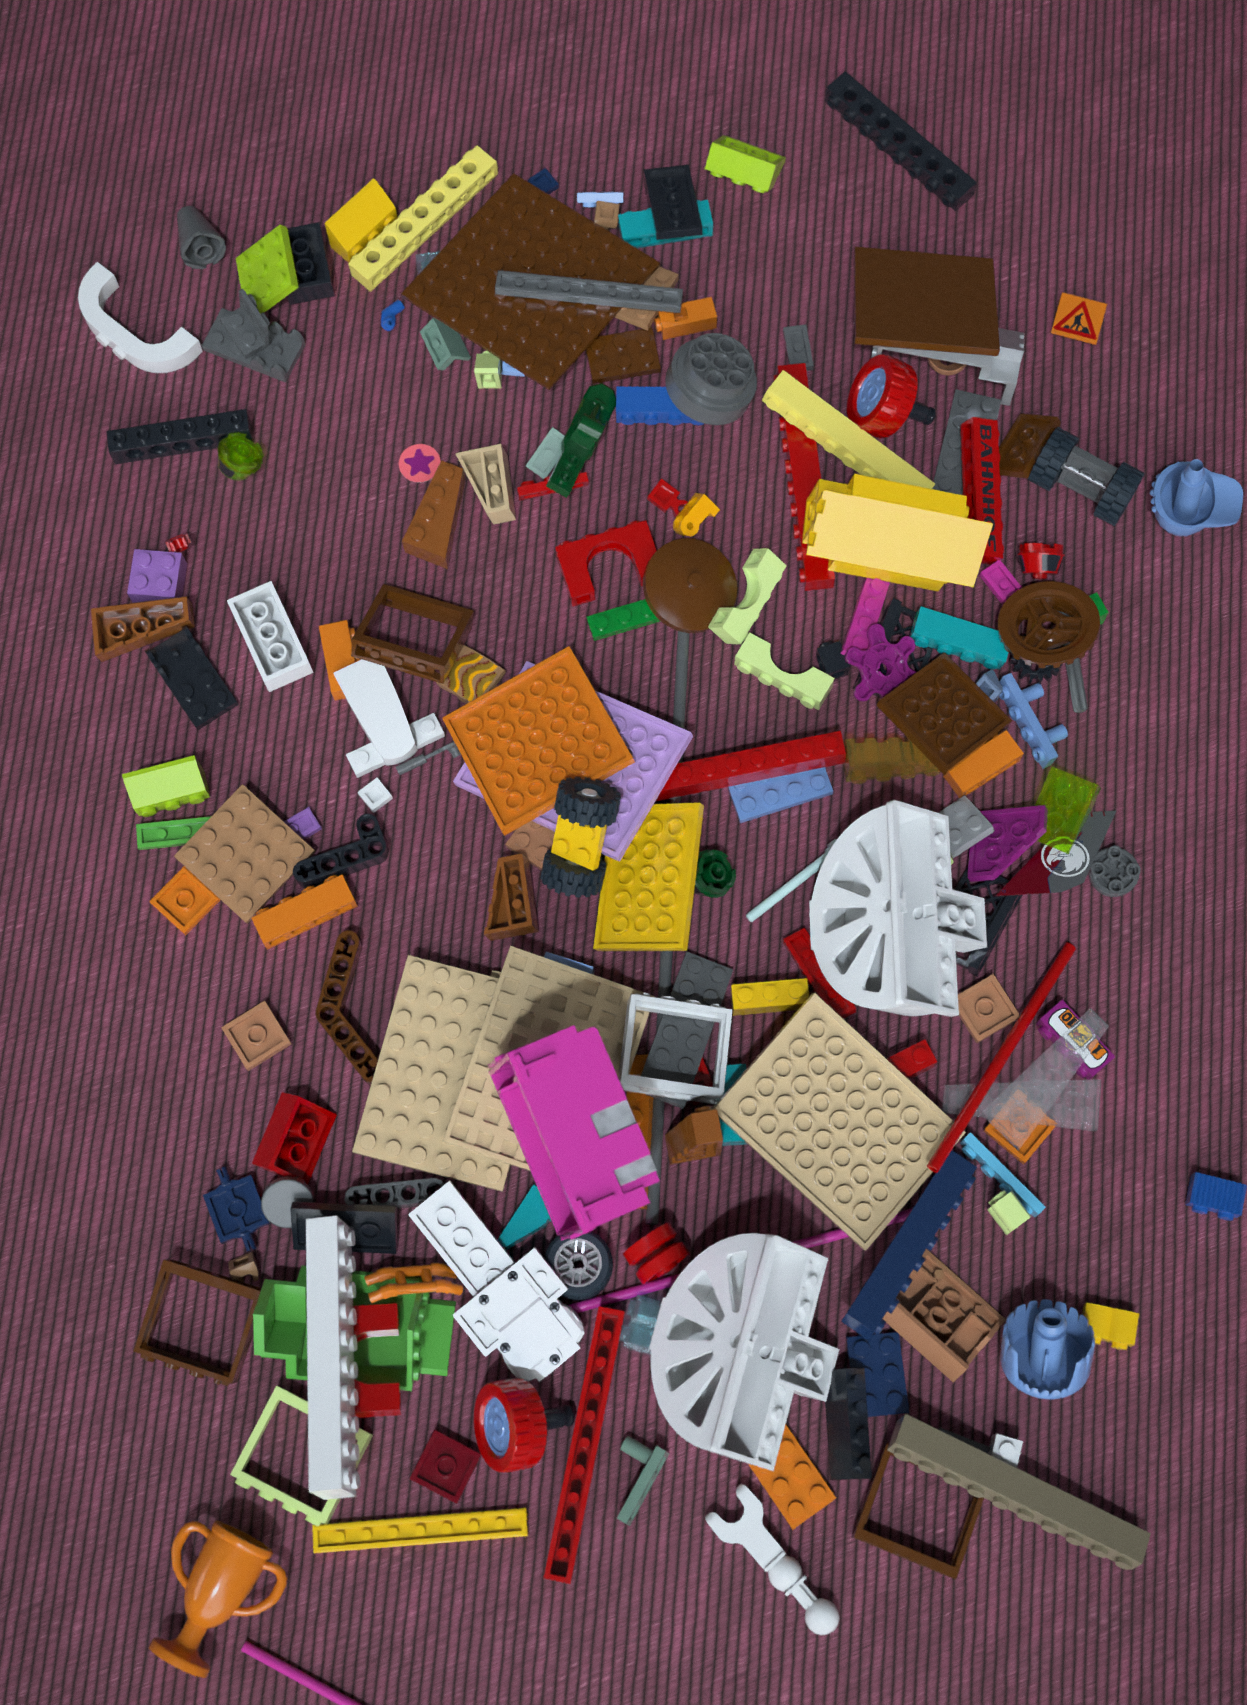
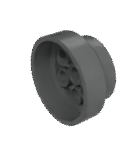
(712, 379)

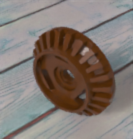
(1039, 605)

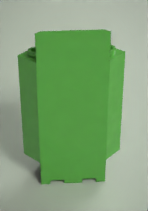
(419, 1348)

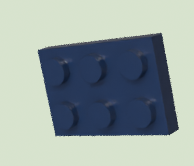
(883, 1372)

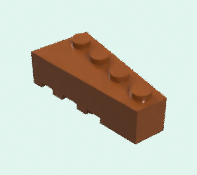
(435, 520)
(695, 1137)

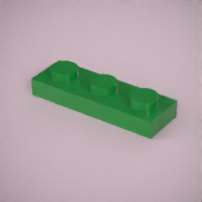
(620, 620)

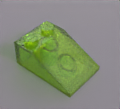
(1068, 806)

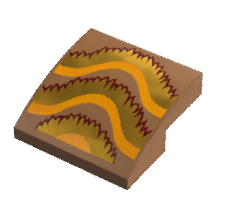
(472, 675)

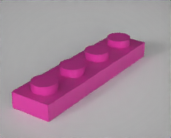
(865, 613)

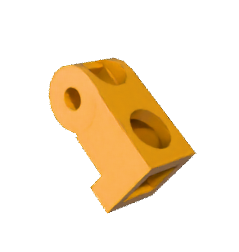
(693, 514)

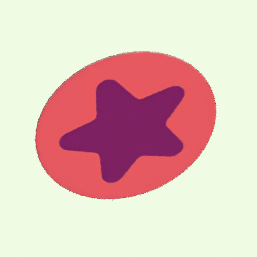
(419, 462)

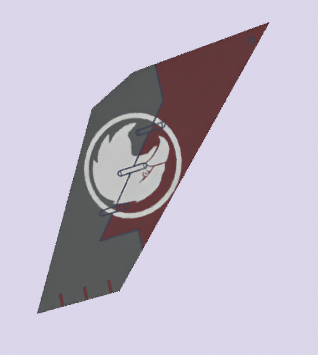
(1057, 871)

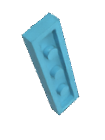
(994, 1168)

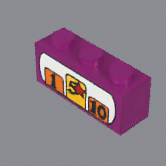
(1057, 1022)

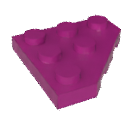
(1013, 834)

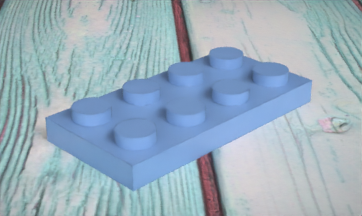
(778, 793)

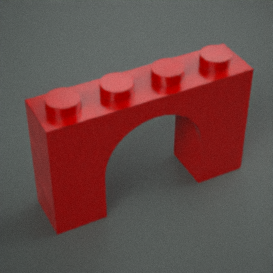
(575, 556)
(377, 1399)

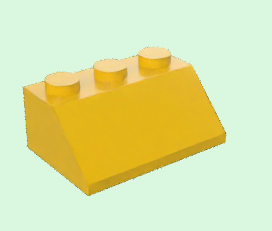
(360, 220)

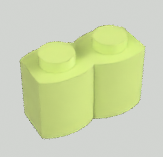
(1008, 1211)

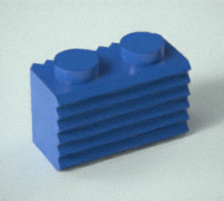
(1215, 1195)

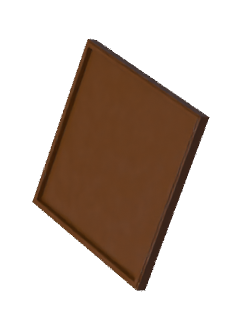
(925, 301)

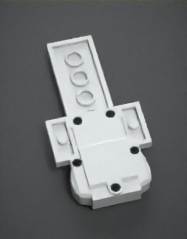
(512, 1302)

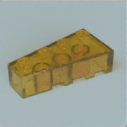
(884, 760)

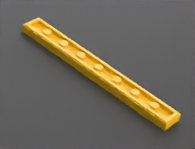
(420, 1530)

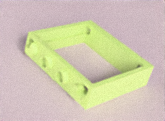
(269, 1492)

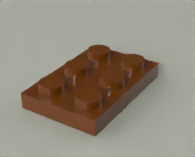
(623, 356)
(1025, 444)

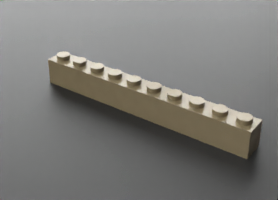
(1019, 1492)

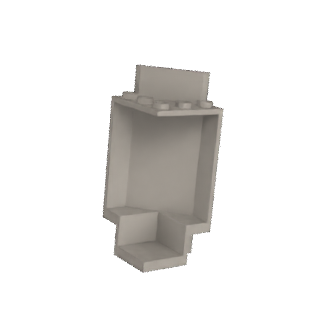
(997, 369)

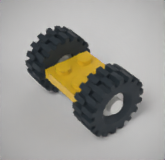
(575, 857)

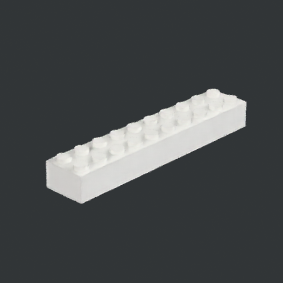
(331, 1359)

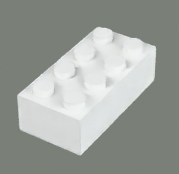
(270, 636)

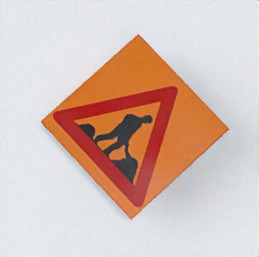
(1079, 318)

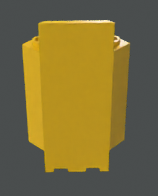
(894, 532)

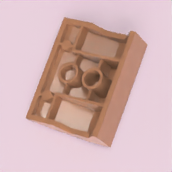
(943, 1318)

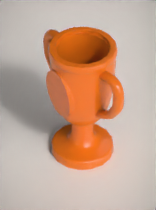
(216, 1589)

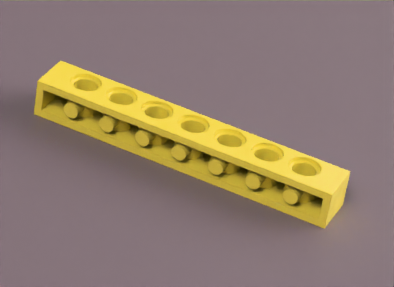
(421, 229)

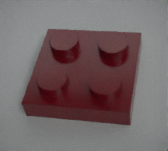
(445, 1466)

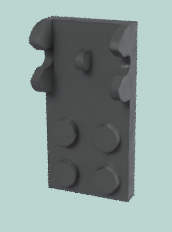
(273, 361)

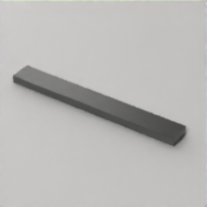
(588, 291)

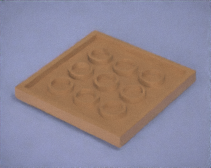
(244, 853)

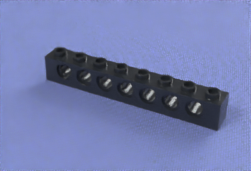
(895, 131)

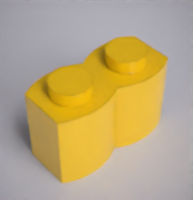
(1112, 1325)

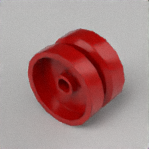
(657, 1256)

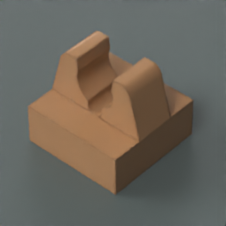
(606, 214)
(242, 1266)

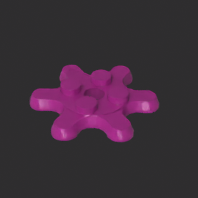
(868, 662)

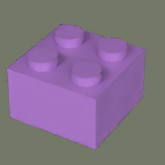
(156, 575)

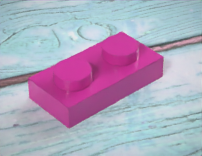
(1000, 581)

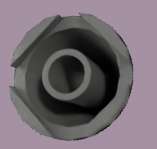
(198, 239)

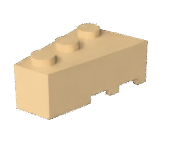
(491, 480)

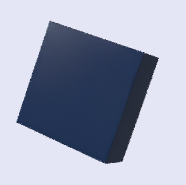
(544, 181)

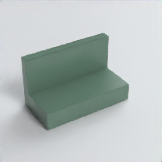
(443, 344)

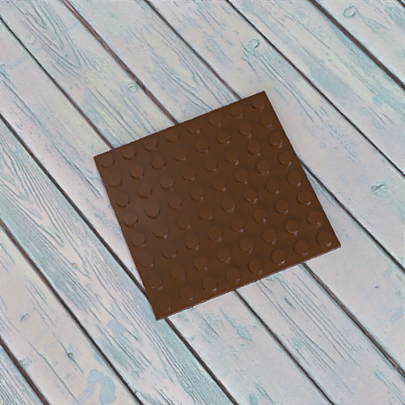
(530, 234)

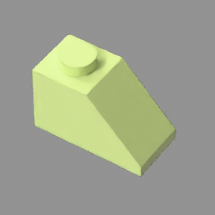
(488, 371)

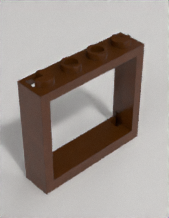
(407, 659)
(175, 1360)
(950, 1570)

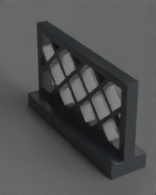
(891, 620)
(996, 922)

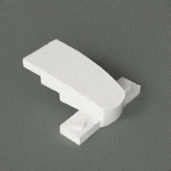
(382, 719)

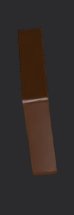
(338, 1003)

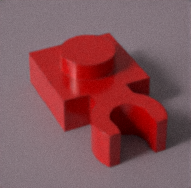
(665, 497)
(178, 543)

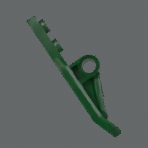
(582, 436)

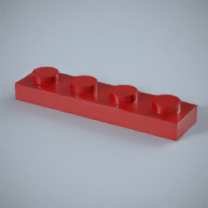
(800, 950)

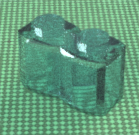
(642, 1324)

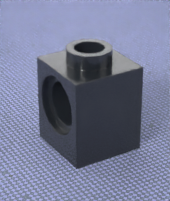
(831, 660)

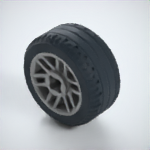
(596, 1269)

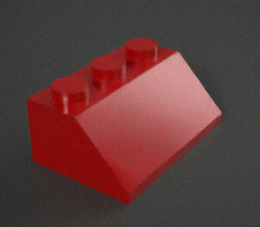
(294, 1137)

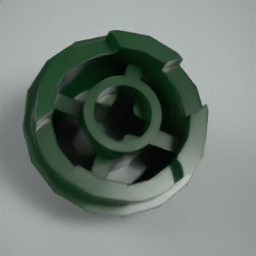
(713, 874)

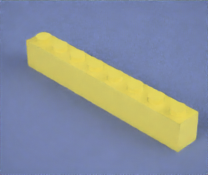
(838, 433)

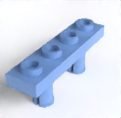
(1030, 728)

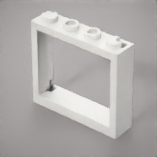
(673, 1089)

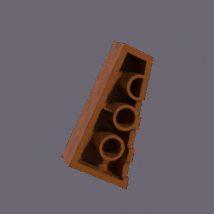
(135, 625)

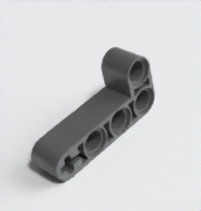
(396, 1192)

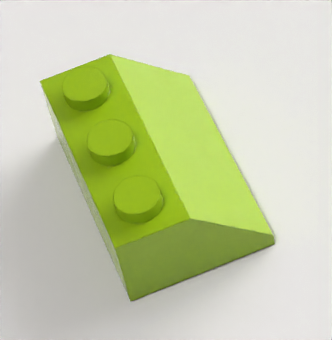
(744, 163)
(166, 786)

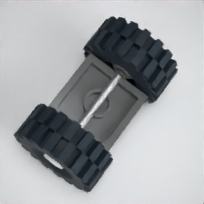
(1086, 475)

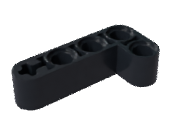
(340, 855)

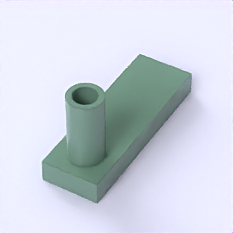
(654, 1462)

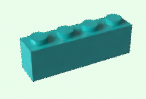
(639, 230)
(959, 638)

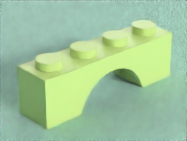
(762, 573)
(808, 687)

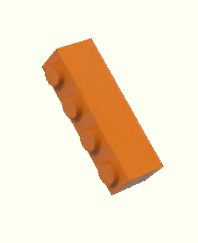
(304, 911)

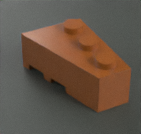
(512, 902)

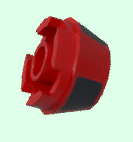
(1040, 559)

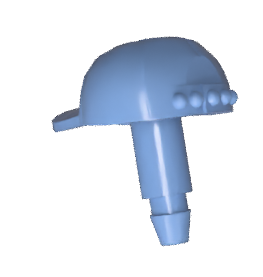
(1194, 499)

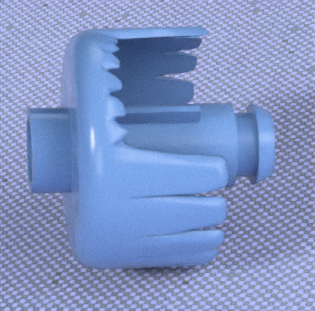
(1047, 1349)

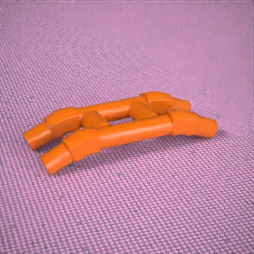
(402, 1287)

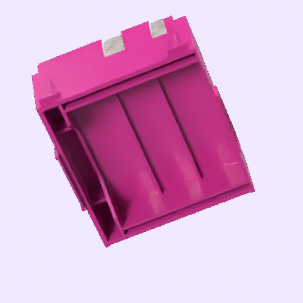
(575, 1129)

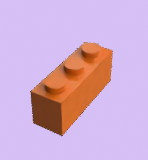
(337, 648)
(984, 764)

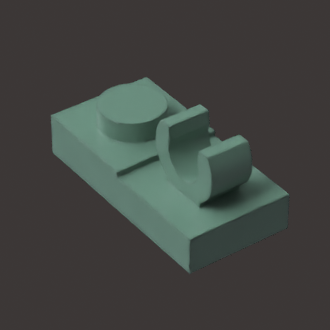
(546, 454)

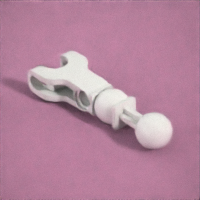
(783, 1571)

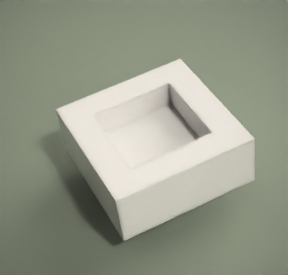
(375, 795)

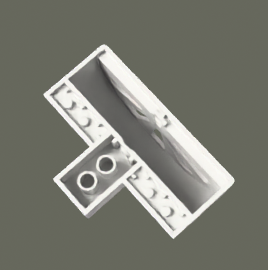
(889, 915)
(739, 1345)

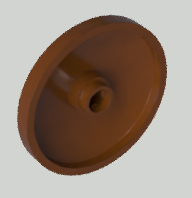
(688, 584)

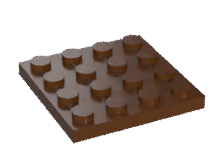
(944, 713)

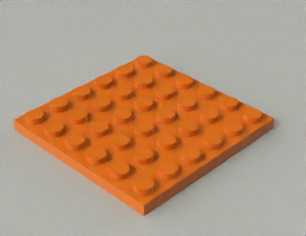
(534, 736)

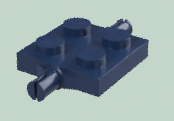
(236, 1209)

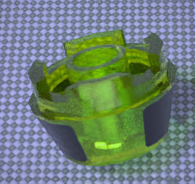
(239, 456)

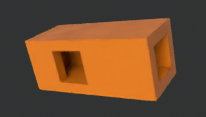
(693, 318)

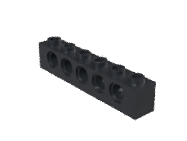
(176, 436)

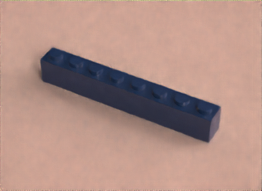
(908, 1246)

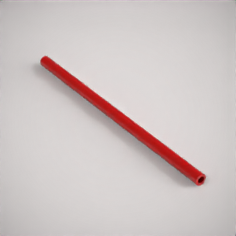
(1001, 1058)

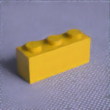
(768, 996)

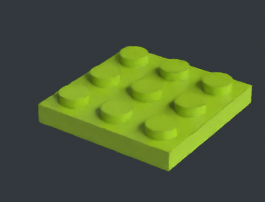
(268, 269)

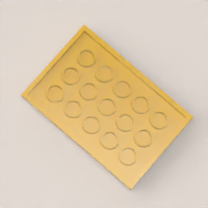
(651, 889)

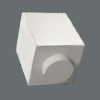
(1005, 1449)

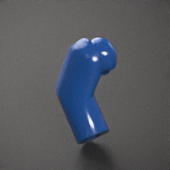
(388, 315)

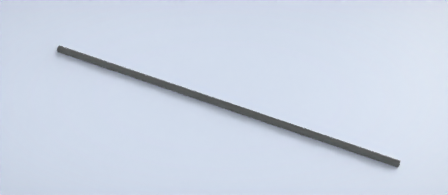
(665, 967)

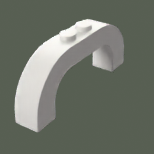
(155, 358)

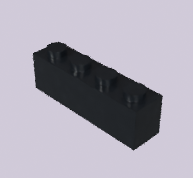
(848, 1425)

